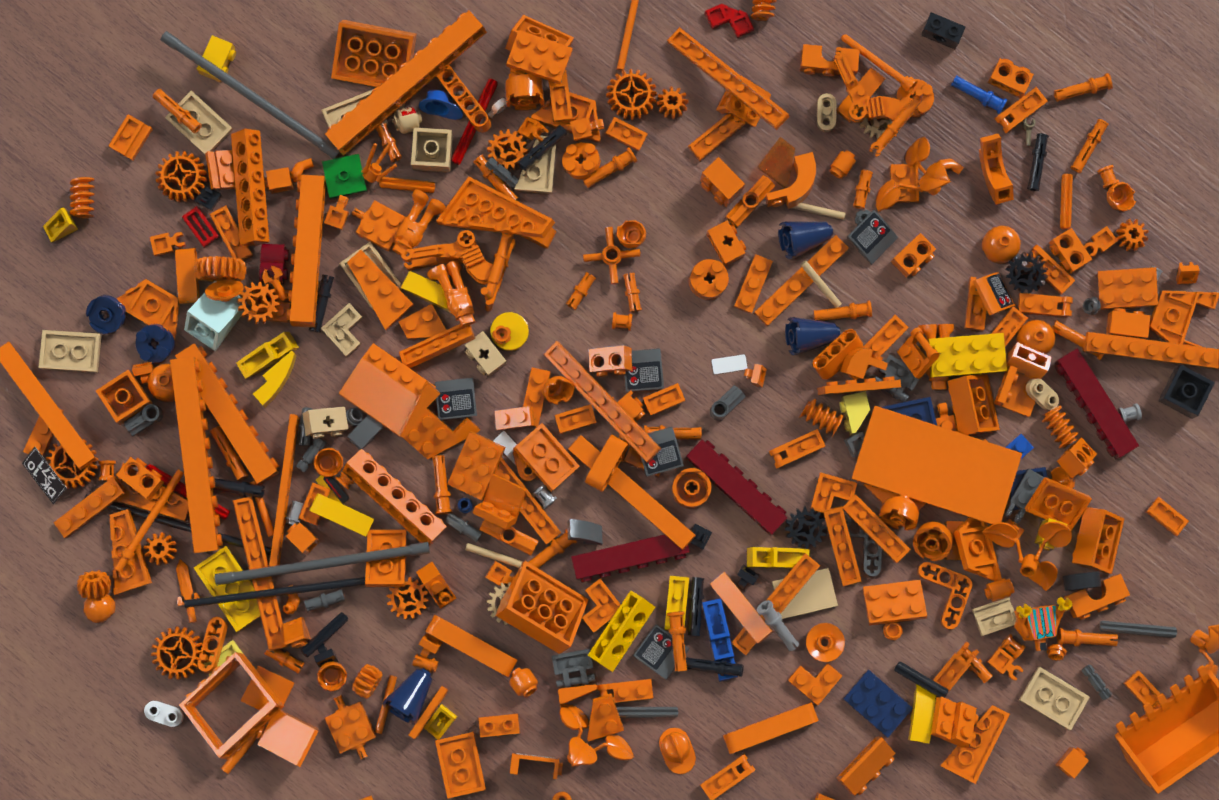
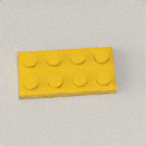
(969, 355)
(238, 612)

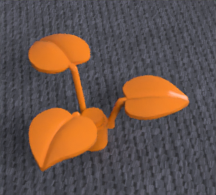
(930, 182)
(1041, 573)
(1207, 643)
(579, 751)

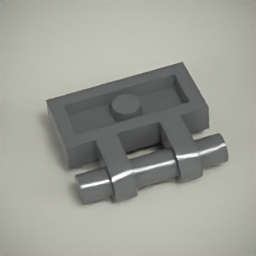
(900, 372)
(573, 662)

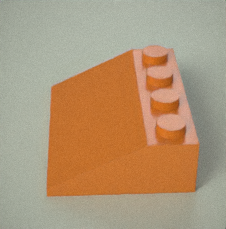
(370, 52)
(383, 388)
(542, 608)

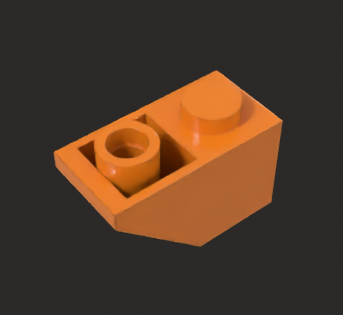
(436, 585)

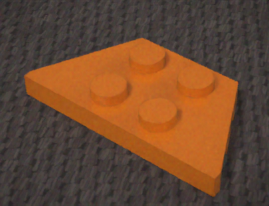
(581, 108)
(152, 305)
(977, 550)

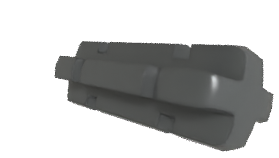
(501, 172)
(309, 455)
(1096, 682)

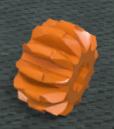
(672, 109)
(1138, 233)
(157, 543)
(93, 584)
(367, 681)

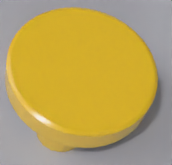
(518, 329)

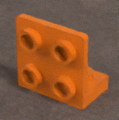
(732, 105)
(1013, 393)
(501, 502)

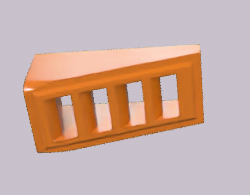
(572, 693)

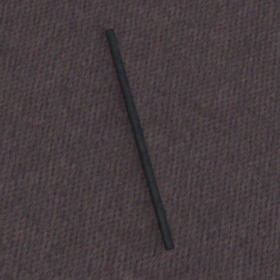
(176, 524)
(274, 592)

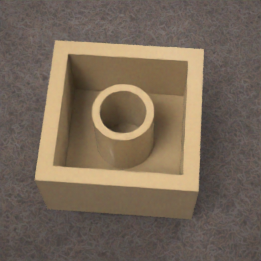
(431, 149)

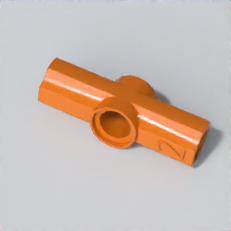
(742, 209)
(520, 541)

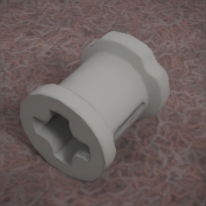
(1130, 413)
(544, 496)

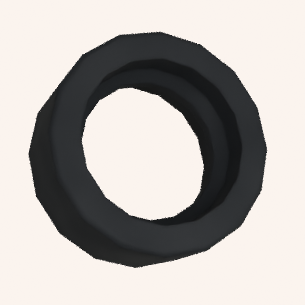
(1082, 581)

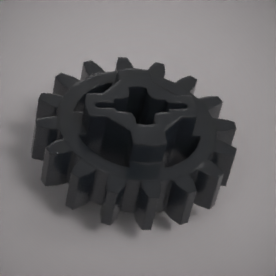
(1030, 279)
(809, 534)

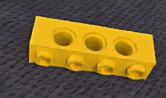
(621, 631)

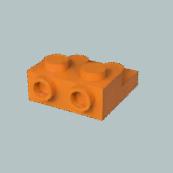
(954, 722)

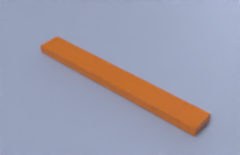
(728, 78)
(602, 401)
(45, 406)
(284, 490)
(636, 496)
(256, 559)

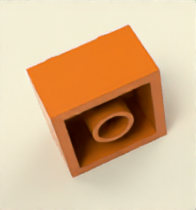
(721, 182)
(123, 397)

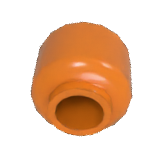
(523, 682)

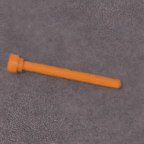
(907, 83)

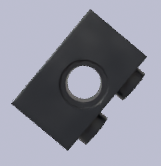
(943, 31)

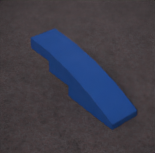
(718, 634)

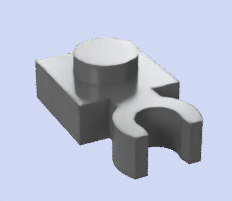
(854, 443)

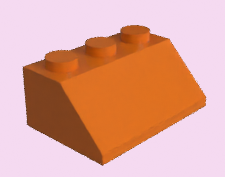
(539, 29)
(973, 405)
(1098, 540)
(866, 766)

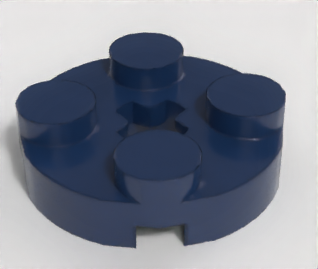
(96, 317)
(145, 348)

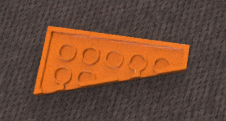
(489, 210)

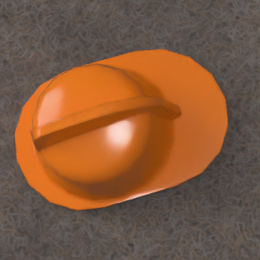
(677, 750)

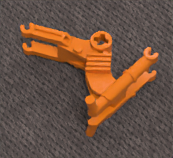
(875, 107)
(471, 257)

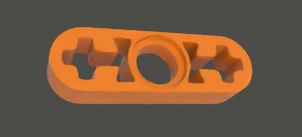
(221, 632)

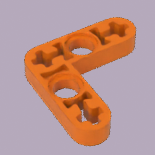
(952, 585)

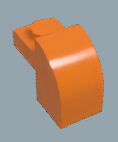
(858, 361)

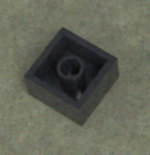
(1186, 391)

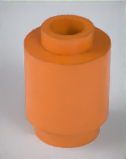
(842, 164)
(999, 589)

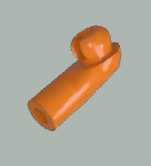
(951, 164)
(299, 167)
(292, 603)

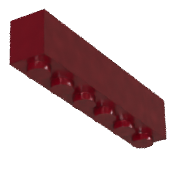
(1096, 404)
(736, 487)
(624, 556)

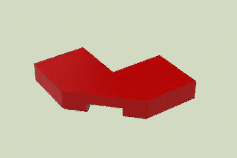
(723, 14)

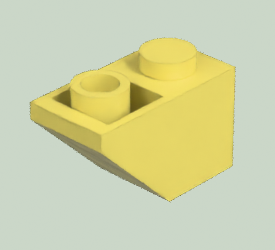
(855, 409)

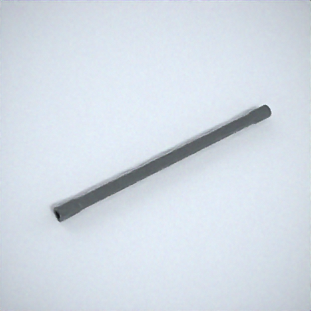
(176, 44)
(231, 577)

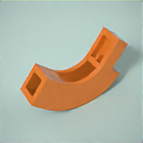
(993, 169)
(795, 194)

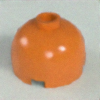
(1001, 244)
(1037, 335)
(161, 383)
(900, 512)
(932, 541)

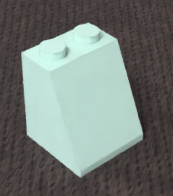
(212, 320)

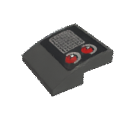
(872, 237)
(646, 371)
(456, 398)
(669, 455)
(658, 652)

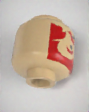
(406, 120)

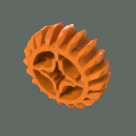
(638, 94)
(177, 161)
(219, 269)
(64, 466)
(176, 661)

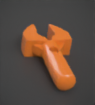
(276, 283)

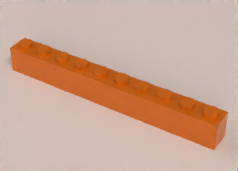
(405, 82)
(195, 454)

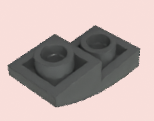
(365, 432)
(584, 531)

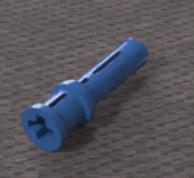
(987, 98)

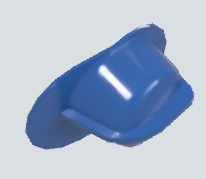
(440, 104)

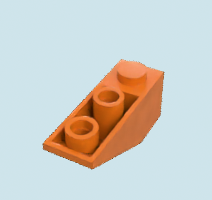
(296, 633)

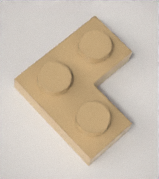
(338, 329)

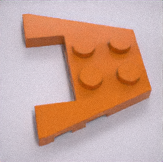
(1175, 311)
(427, 431)

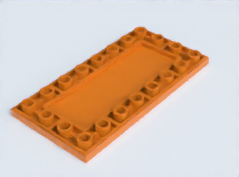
(936, 466)

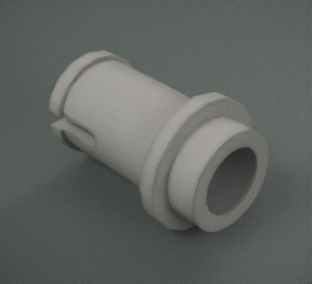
(294, 513)

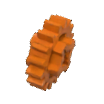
(500, 146)
(251, 299)
(403, 606)

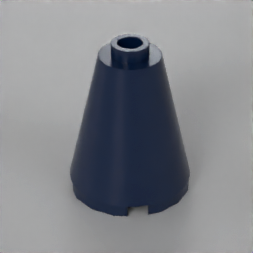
(802, 236)
(809, 334)
(410, 696)

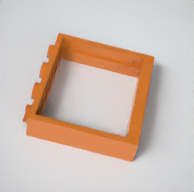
(251, 727)

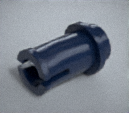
(468, 508)

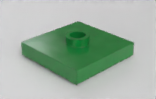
(344, 176)

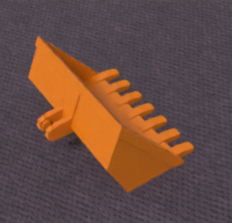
(1175, 733)

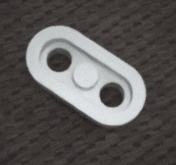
(163, 713)

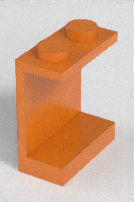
(515, 762)

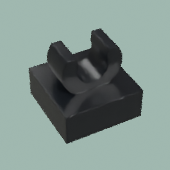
(208, 198)
(702, 536)
(747, 576)
(325, 656)

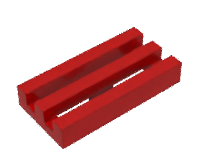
(209, 239)

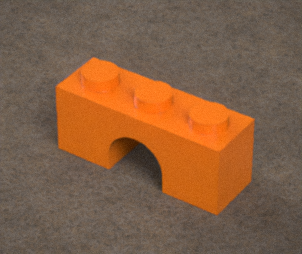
(813, 61)
(1113, 590)

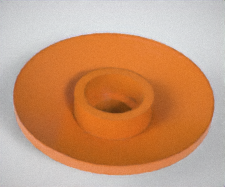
(224, 290)
(835, 642)

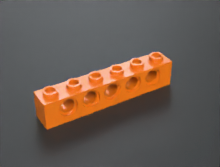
(250, 187)
(395, 507)

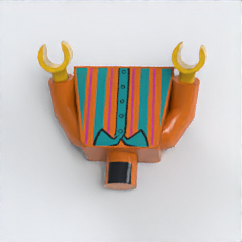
(1040, 621)

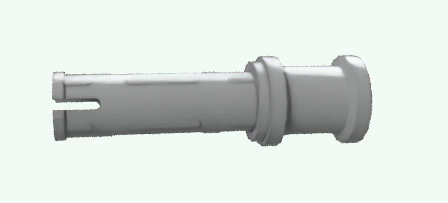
(774, 620)

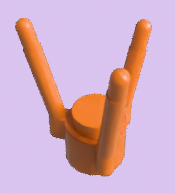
(372, 171)

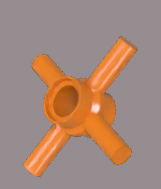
(612, 263)

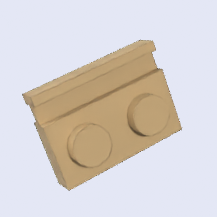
(994, 616)

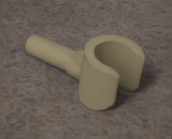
(1028, 128)

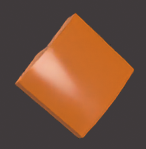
(280, 686)

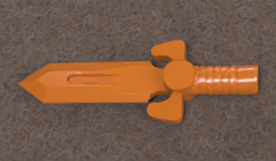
(186, 589)

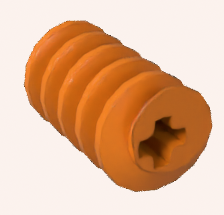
(762, 9)
(81, 197)
(822, 416)
(1060, 427)

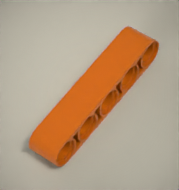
(464, 100)
(471, 645)
(770, 728)

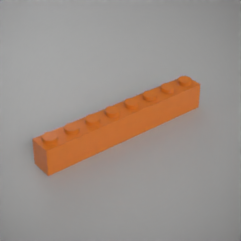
(307, 251)
(231, 419)

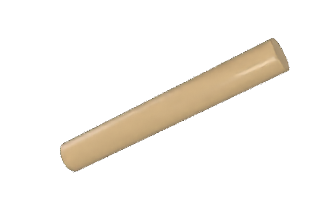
(821, 211)
(820, 283)
(493, 555)

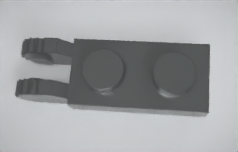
(1023, 494)

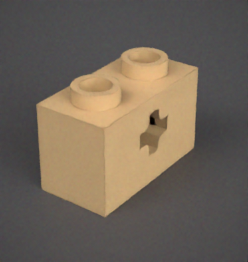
(495, 359)
(334, 417)

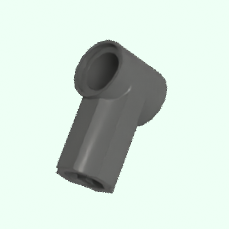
(727, 402)
(142, 419)

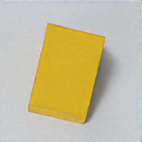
(60, 225)
(440, 721)

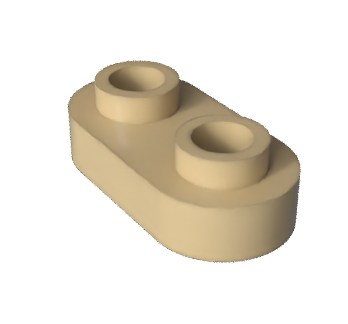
(826, 113)
(1044, 394)

